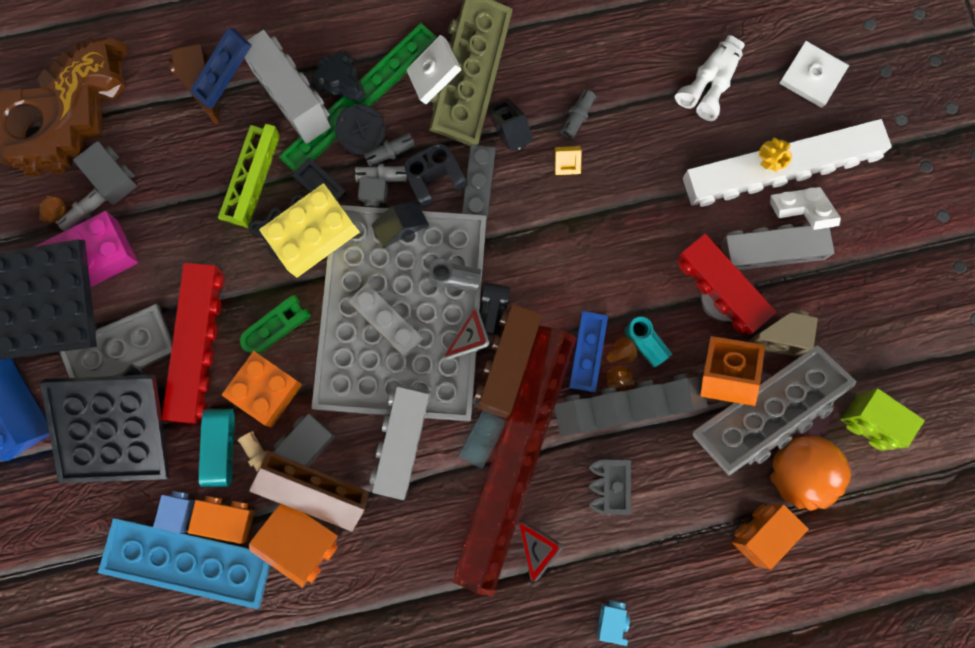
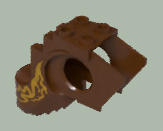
(66, 105)

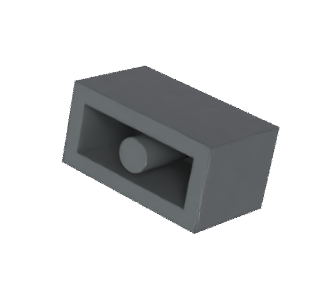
(105, 172)
(305, 441)

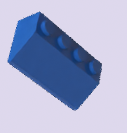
(20, 413)

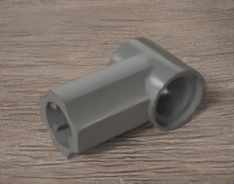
(458, 276)

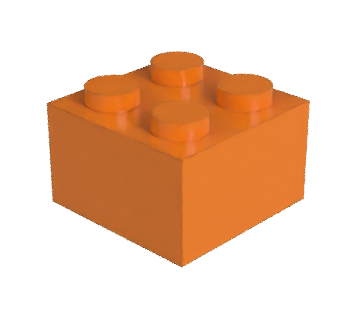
(733, 371)
(262, 389)
(769, 535)

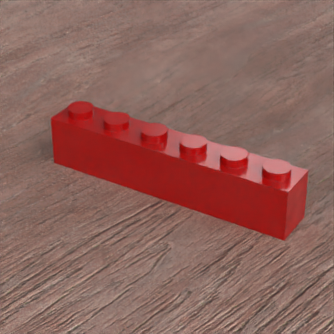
(193, 343)

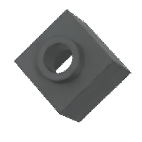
(373, 192)

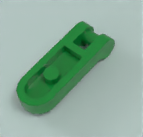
(273, 326)

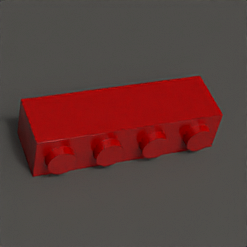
(725, 285)

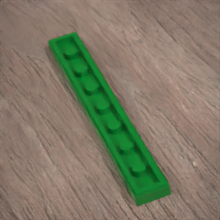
(375, 85)

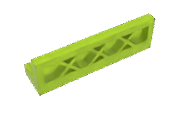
(254, 178)

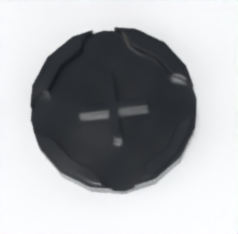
(360, 129)

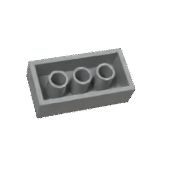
(287, 87)

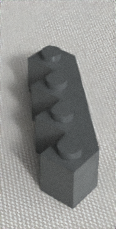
(630, 406)

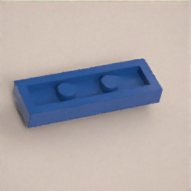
(588, 352)

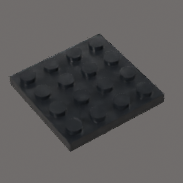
(45, 300)
(105, 428)

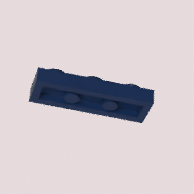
(220, 67)

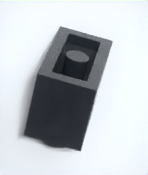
(510, 124)

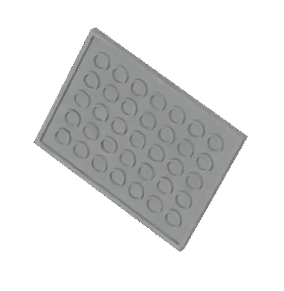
(355, 361)

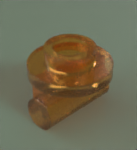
(51, 209)
(624, 350)
(620, 378)

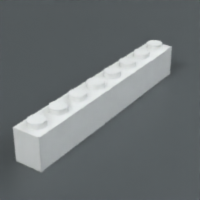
(809, 156)

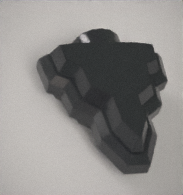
(338, 76)

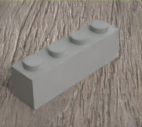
(777, 247)
(401, 441)

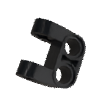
(432, 171)

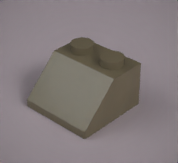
(789, 335)

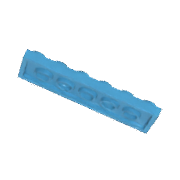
(184, 563)

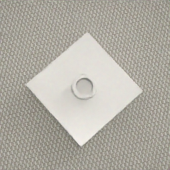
(433, 69)
(814, 74)

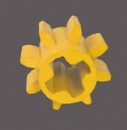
(775, 154)

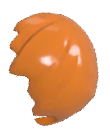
(810, 472)

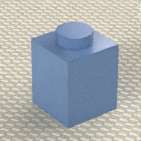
(174, 512)

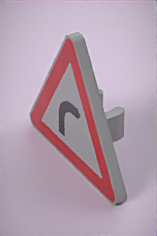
(469, 338)

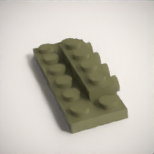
(477, 46)

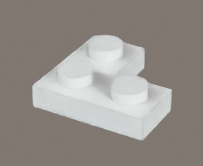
(811, 203)

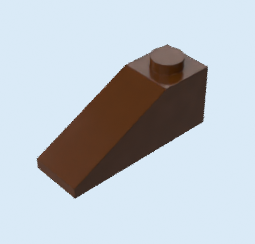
(187, 65)

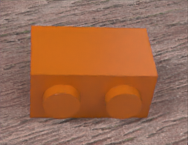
(221, 521)

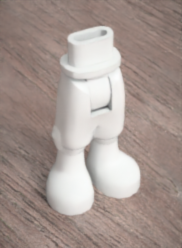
(717, 71)

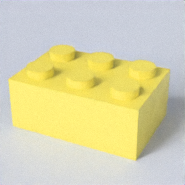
(309, 231)

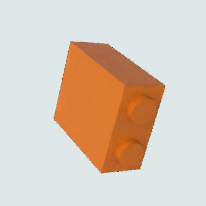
(294, 544)

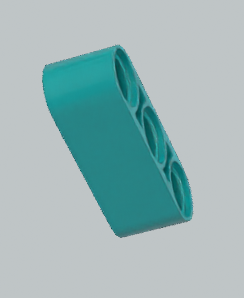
(216, 448)

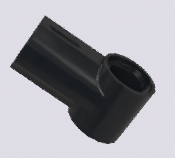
(494, 302)

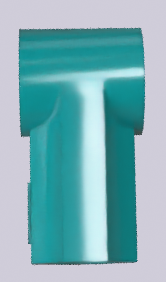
(649, 344)

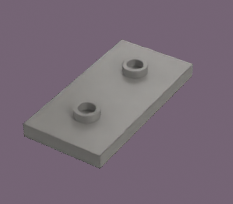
(131, 340)

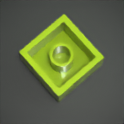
(882, 420)

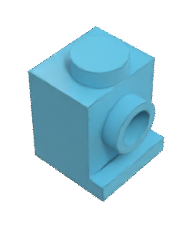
(613, 623)

